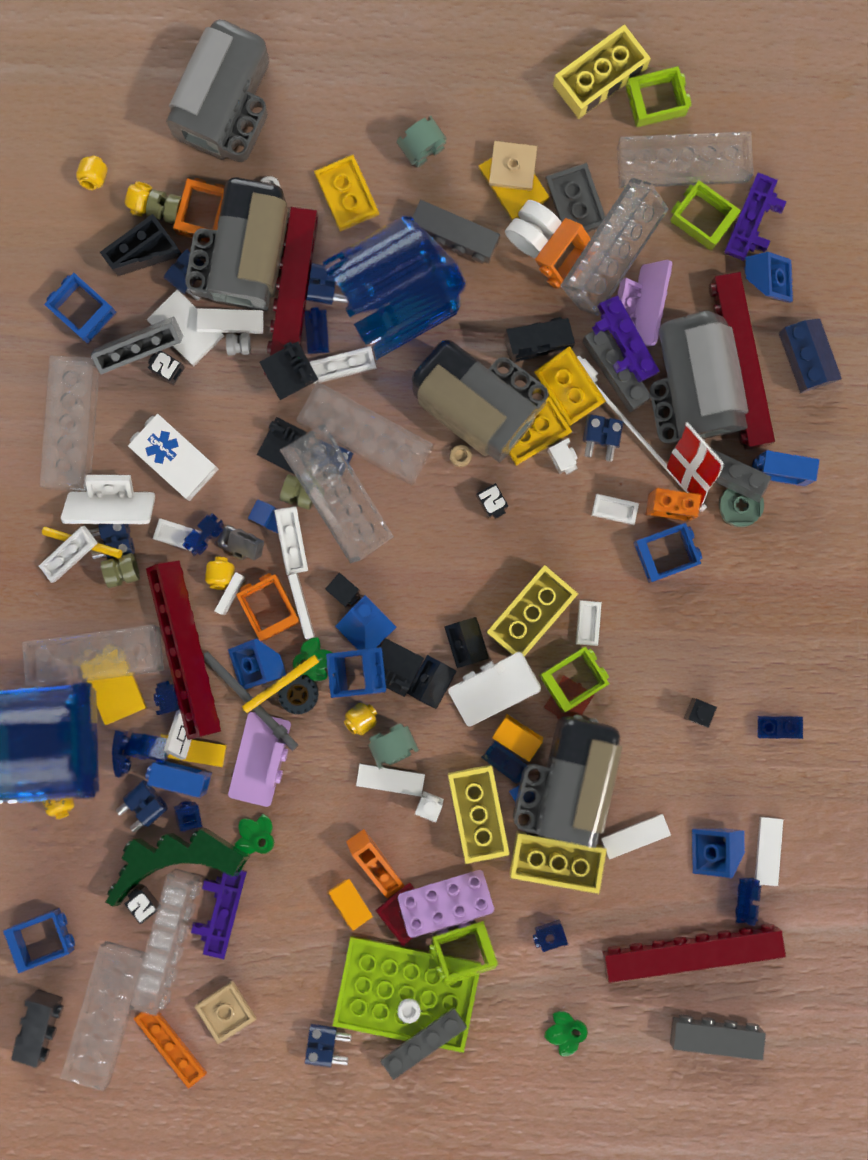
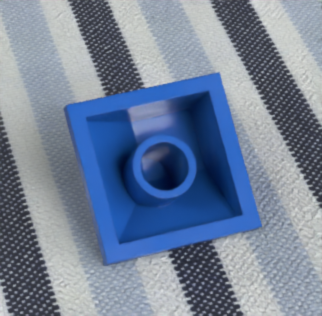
(770, 275)
(365, 625)
(256, 664)
(717, 851)

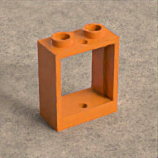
(186, 229)
(567, 232)
(681, 505)
(280, 626)

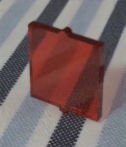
(571, 690)

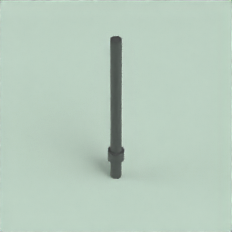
(279, 731)

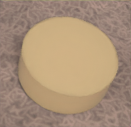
(460, 455)

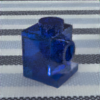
(166, 698)
(187, 812)
(553, 928)

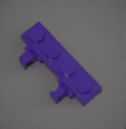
(759, 200)
(635, 353)
(219, 928)

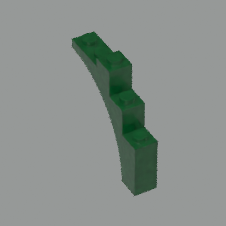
(145, 859)

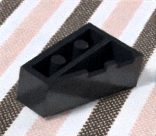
(140, 248)
(538, 339)
(37, 1028)

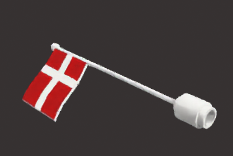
(691, 461)

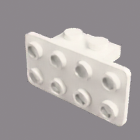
(108, 501)
(494, 688)

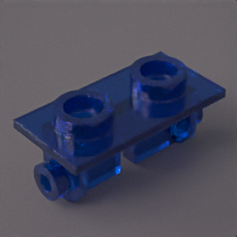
(316, 331)
(210, 529)
(748, 890)

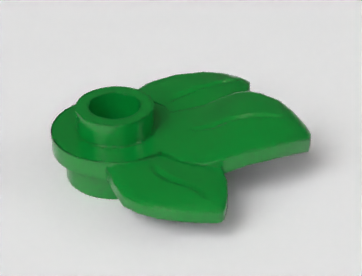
(308, 649)
(253, 832)
(562, 1033)

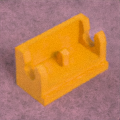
(517, 737)
(349, 904)

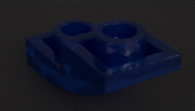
(780, 727)
(146, 746)
(119, 760)

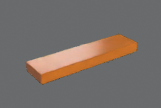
(171, 1047)

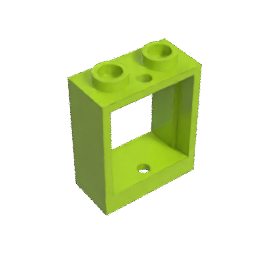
(636, 101)
(714, 200)
(554, 689)
(484, 945)

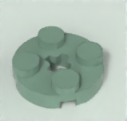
(731, 513)

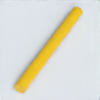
(114, 552)
(295, 673)

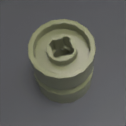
(163, 206)
(294, 492)
(122, 570)

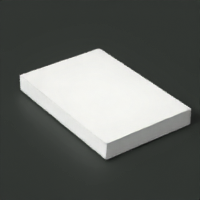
(193, 344)

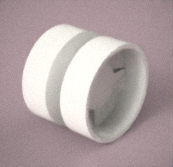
(533, 228)

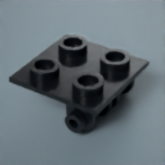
(289, 370)
(279, 436)
(399, 666)

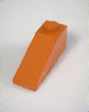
(374, 863)

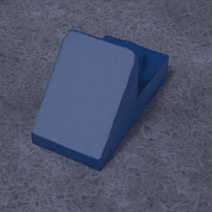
(264, 515)

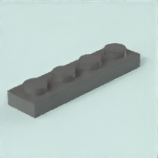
(423, 1043)

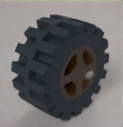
(292, 699)

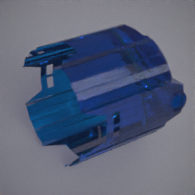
(402, 278)
(48, 743)

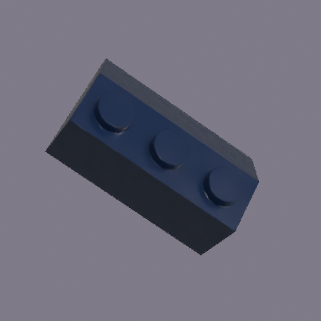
(809, 354)

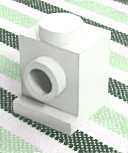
(563, 457)
(429, 806)

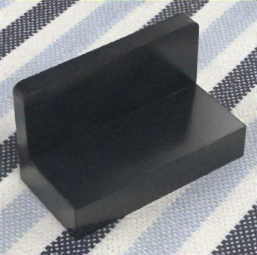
(466, 642)
(431, 682)

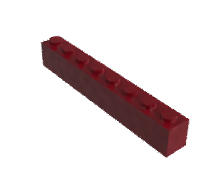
(294, 279)
(732, 305)
(183, 649)
(693, 954)

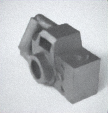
(240, 543)

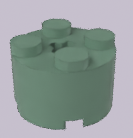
(421, 141)
(392, 746)

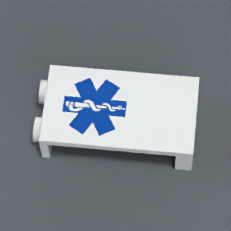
(172, 457)

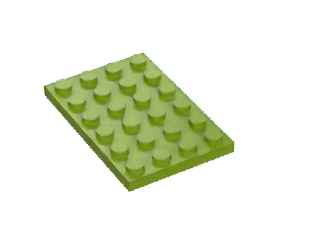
(385, 974)

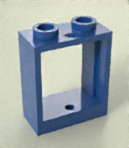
(95, 323)
(787, 467)
(646, 559)
(372, 667)
(178, 778)
(18, 947)

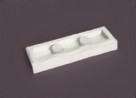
(230, 321)
(344, 364)
(291, 540)
(68, 554)
(301, 606)
(390, 780)
(635, 836)
(769, 850)

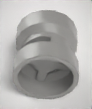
(238, 344)

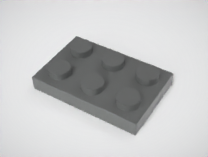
(576, 197)

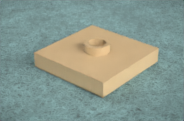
(513, 165)
(225, 1012)

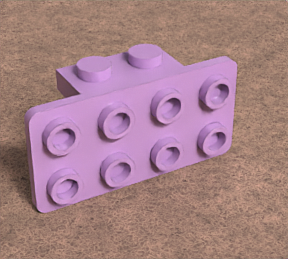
(647, 298)
(258, 762)
(446, 904)

